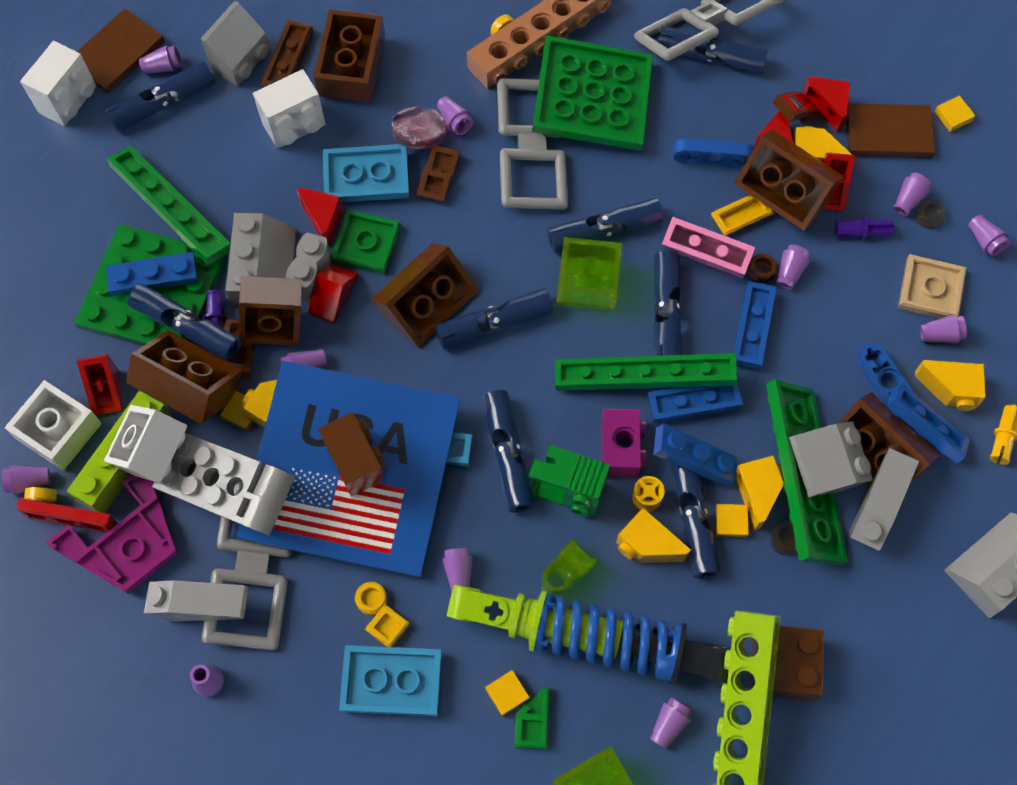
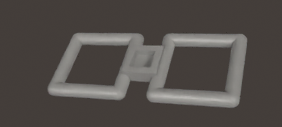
(704, 19)
(530, 147)
(249, 569)

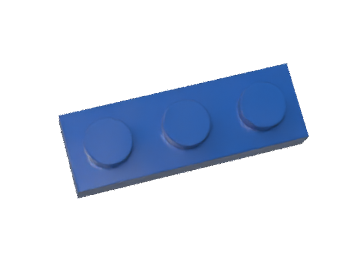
(152, 272)
(754, 324)
(692, 402)
(928, 423)
(695, 455)

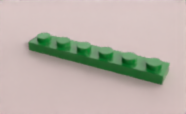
(170, 205)
(646, 372)

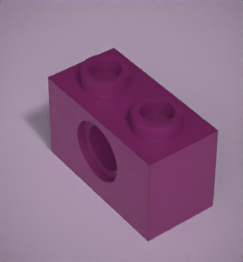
(627, 425)

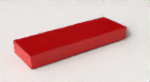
(66, 515)

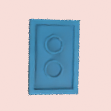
(366, 172)
(390, 680)

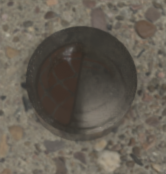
(930, 214)
(783, 539)

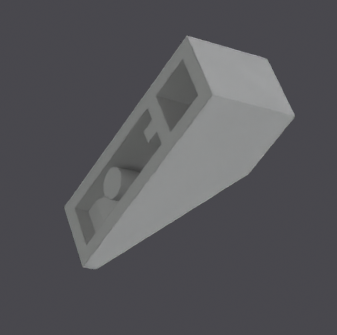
(883, 499)
(195, 601)

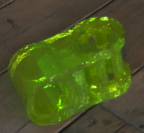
(570, 565)

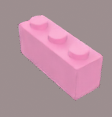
(708, 247)

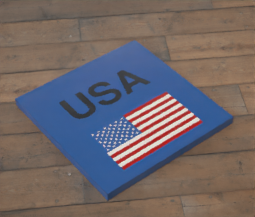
(384, 524)

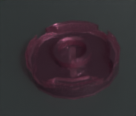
(418, 128)

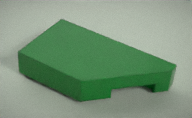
(532, 722)

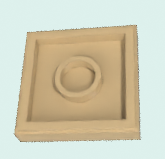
(931, 287)

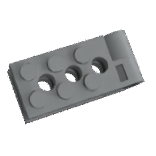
(227, 484)

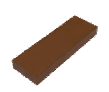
(288, 52)

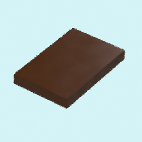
(117, 49)
(890, 130)

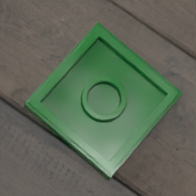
(366, 242)

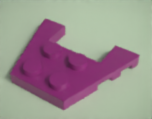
(128, 550)

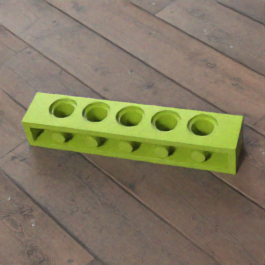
(755, 734)

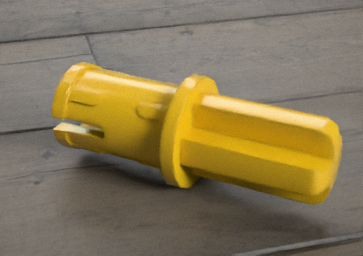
(1005, 435)

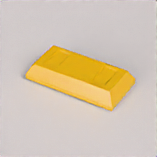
(740, 214)

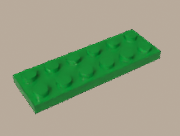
(816, 517)

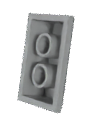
(258, 248)
(990, 568)

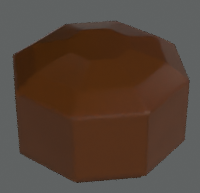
(762, 268)

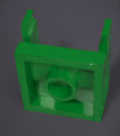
(570, 480)

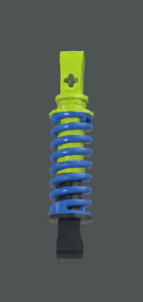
(549, 622)

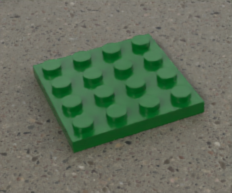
(593, 93)
(113, 315)

